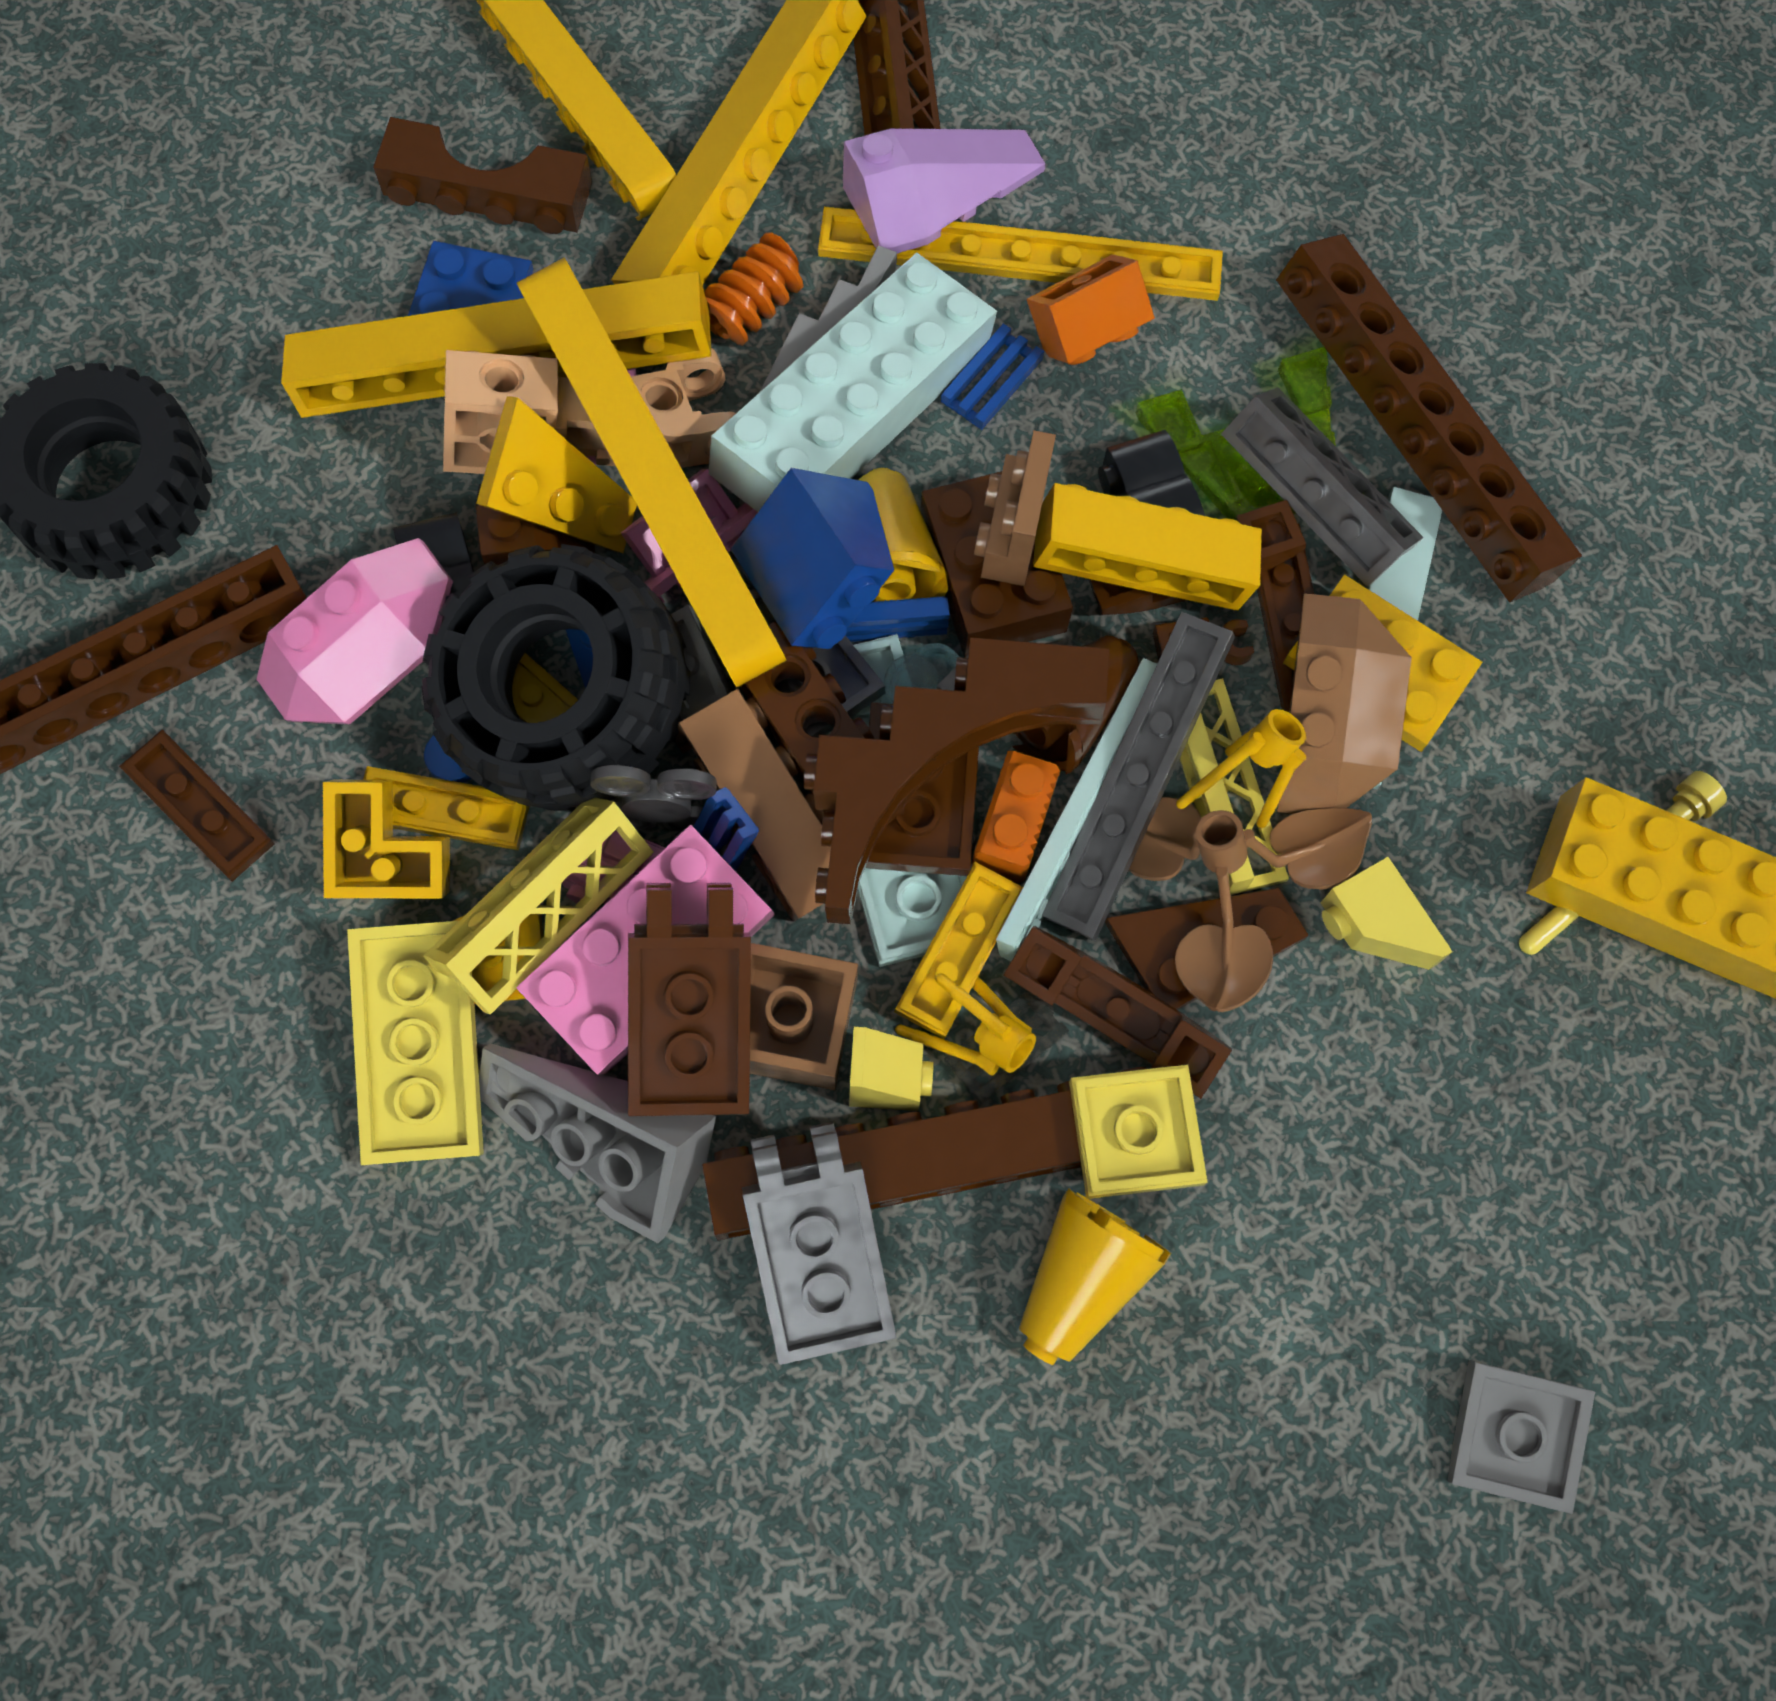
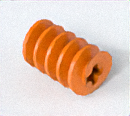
(751, 287)

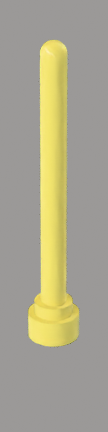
(1696, 797)

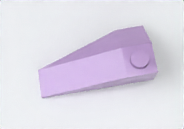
(924, 179)

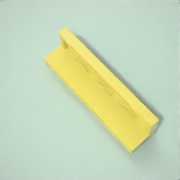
(1199, 760)
(523, 891)

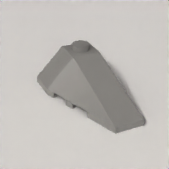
(636, 1160)

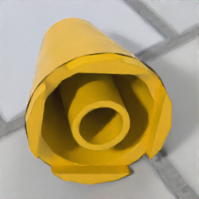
(912, 550)
(1085, 1277)

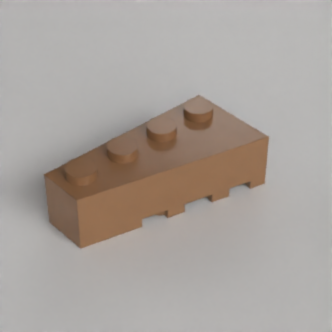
(742, 759)

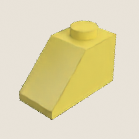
(1383, 918)
(888, 1071)

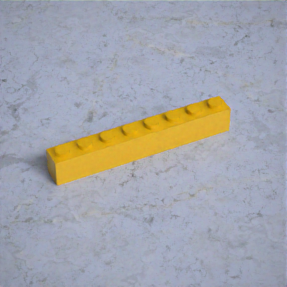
(743, 141)
(406, 355)

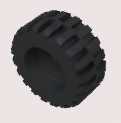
(136, 518)

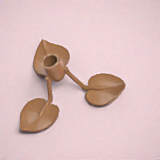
(1230, 963)

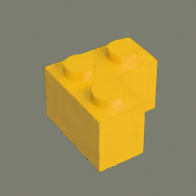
(364, 855)

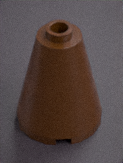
(1070, 743)

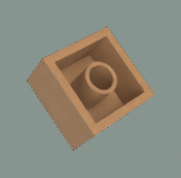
(799, 1015)

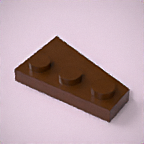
(1153, 936)

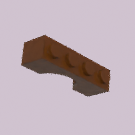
(540, 190)

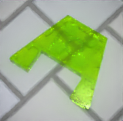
(1213, 461)

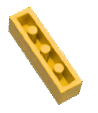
(1147, 547)

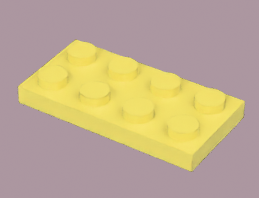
(412, 1049)

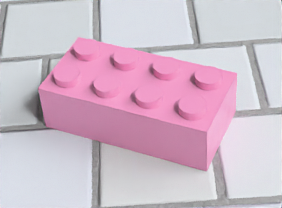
(586, 979)

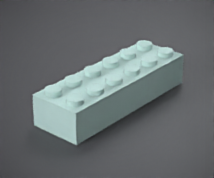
(855, 384)

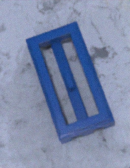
(1015, 347)
(901, 617)
(716, 825)

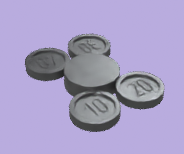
(658, 799)

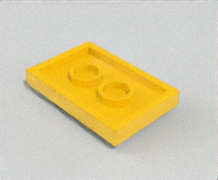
(1437, 665)

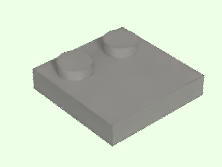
(1520, 1436)

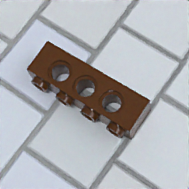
(792, 713)

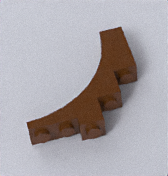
(995, 693)

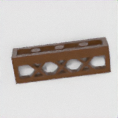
(887, 65)

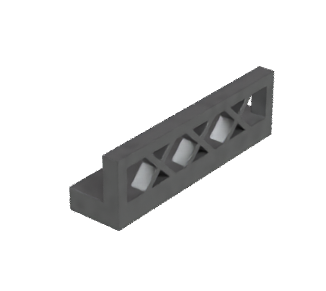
(1321, 485)

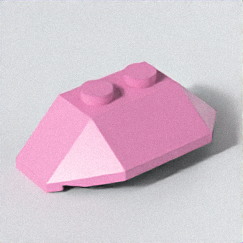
(355, 635)

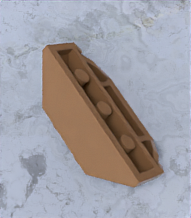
(1349, 700)

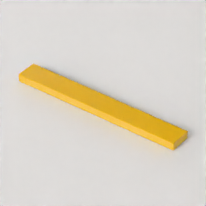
(1034, 254)

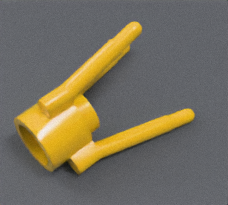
(1268, 744)
(1001, 1035)

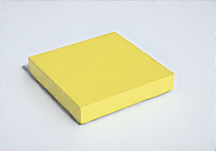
(1137, 1131)

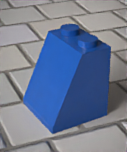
(816, 555)

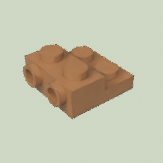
(1017, 508)

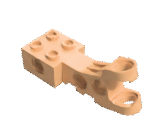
(481, 382)

